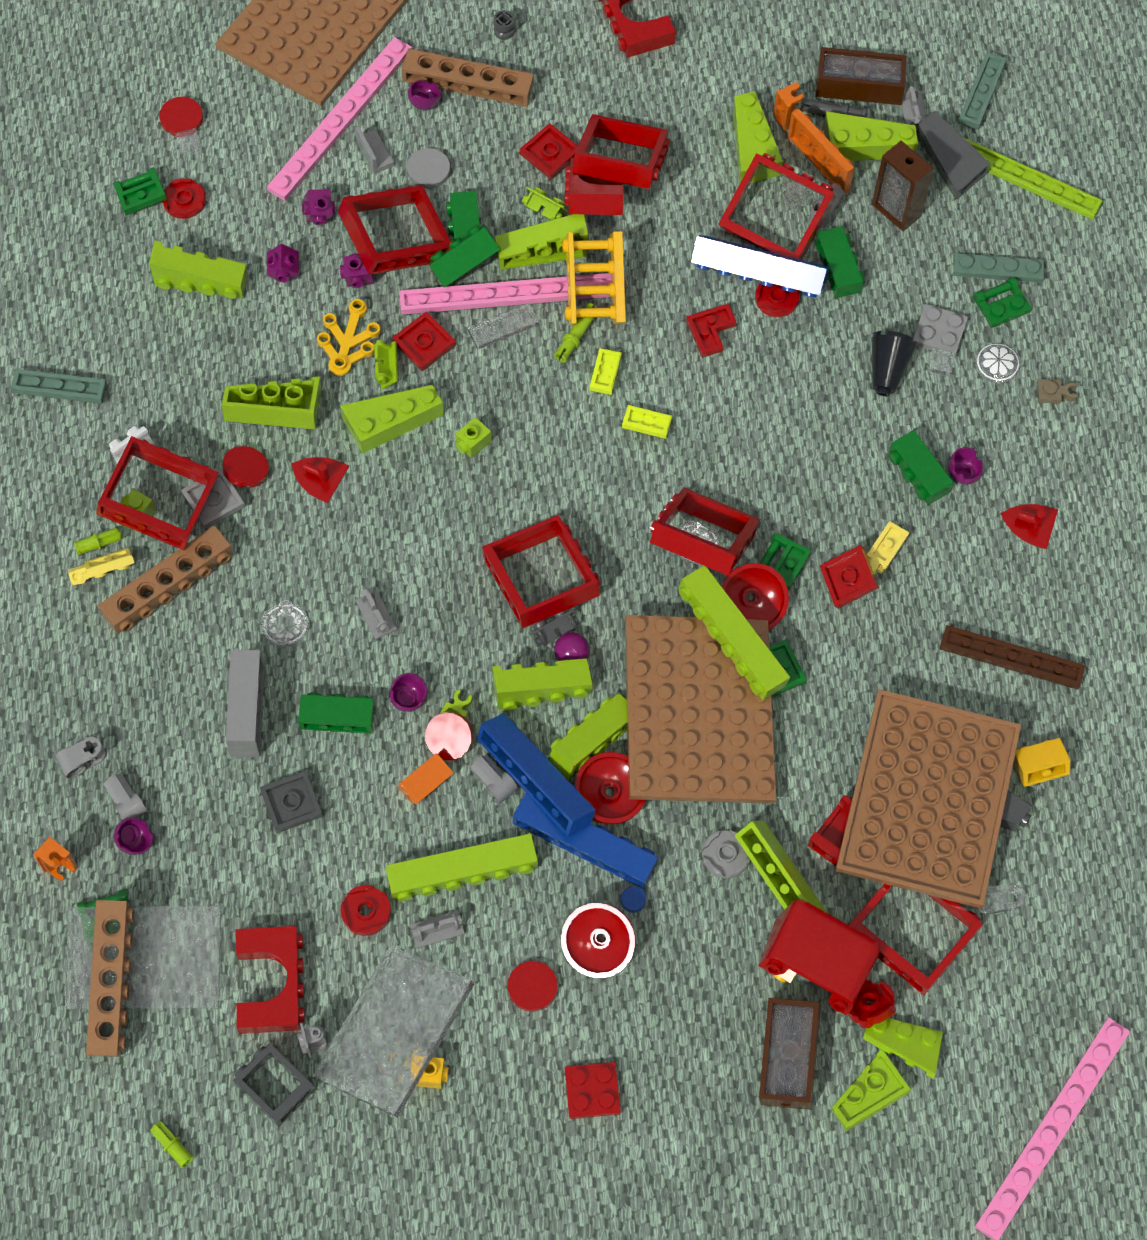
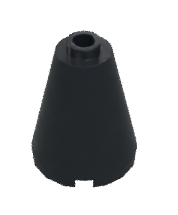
(889, 360)

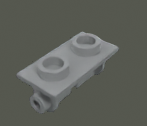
(913, 107)
(375, 613)
(437, 929)
(312, 1040)

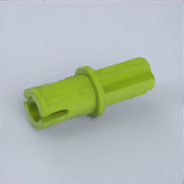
(97, 541)
(171, 1144)

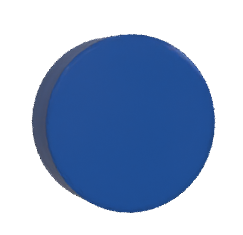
(633, 899)

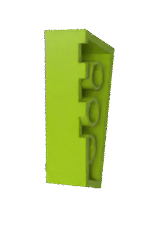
(753, 136)
(866, 137)
(540, 242)
(197, 272)
(274, 404)
(390, 416)
(541, 683)
(590, 736)

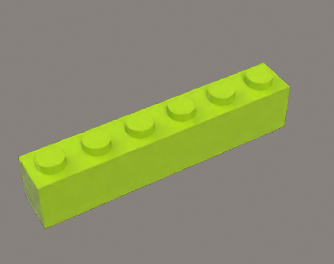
(733, 633)
(775, 865)
(461, 867)

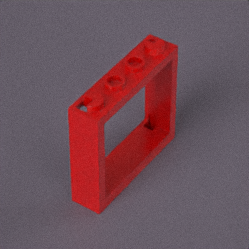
(617, 169)
(787, 171)
(399, 258)
(143, 522)
(526, 539)
(697, 548)
(901, 965)

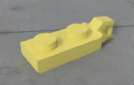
(886, 547)
(101, 566)

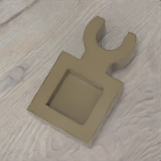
(1052, 392)

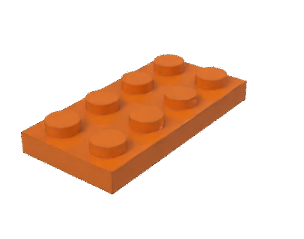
(820, 150)

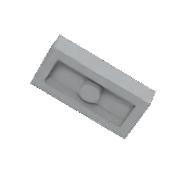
(373, 150)

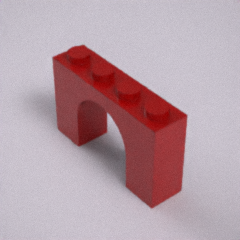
(636, 36)
(592, 194)
(284, 1010)

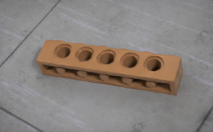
(453, 74)
(170, 568)
(106, 913)

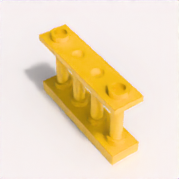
(614, 267)

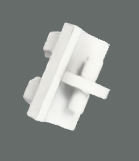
(117, 447)

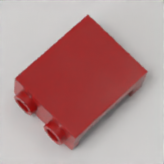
(829, 837)

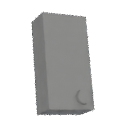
(245, 703)

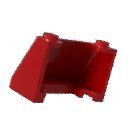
(821, 952)

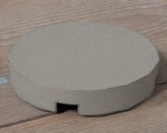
(428, 168)
(719, 855)

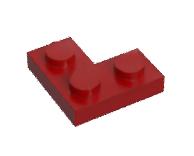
(705, 328)

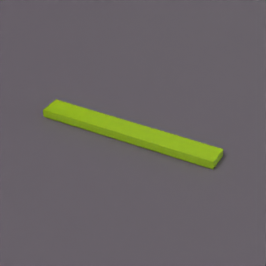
(1039, 183)

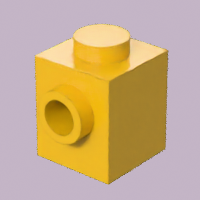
(434, 1074)

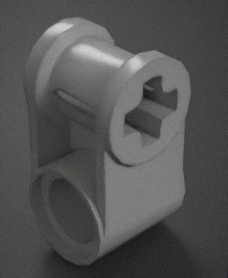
(79, 757)

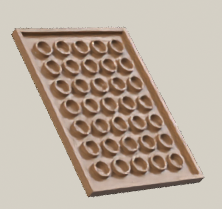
(307, 41)
(693, 716)
(929, 798)

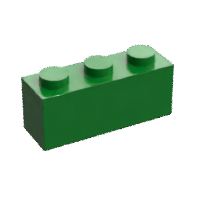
(464, 213)
(836, 253)
(463, 254)
(920, 468)
(336, 713)

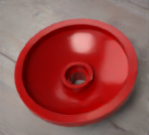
(768, 588)
(606, 772)
(587, 951)

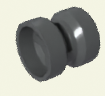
(504, 25)

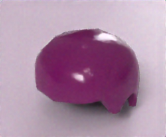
(424, 95)
(962, 460)
(571, 647)
(405, 687)
(133, 836)

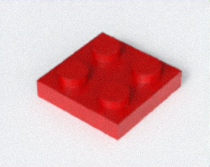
(549, 151)
(424, 341)
(849, 576)
(592, 1090)

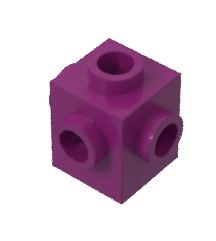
(318, 206)
(282, 263)
(355, 272)

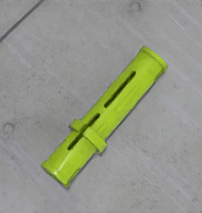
(571, 339)

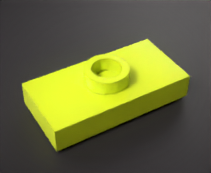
(605, 371)
(646, 421)

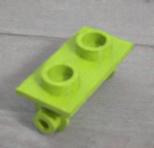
(537, 199)
(386, 369)

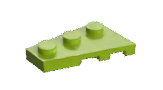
(911, 1042)
(871, 1092)

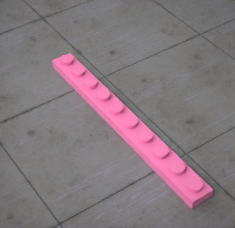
(338, 119)
(496, 294)
(1052, 1129)

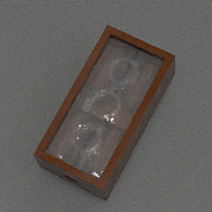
(861, 76)
(902, 185)
(789, 1053)

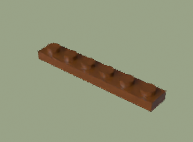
(1012, 657)

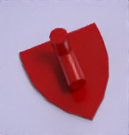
(319, 476)
(1031, 523)

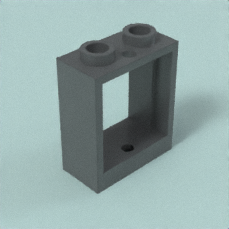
(291, 1103)

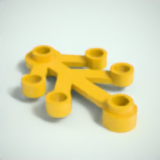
(348, 339)

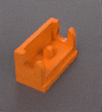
(785, 104)
(425, 779)
(52, 857)

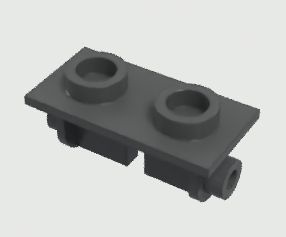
(545, 630)

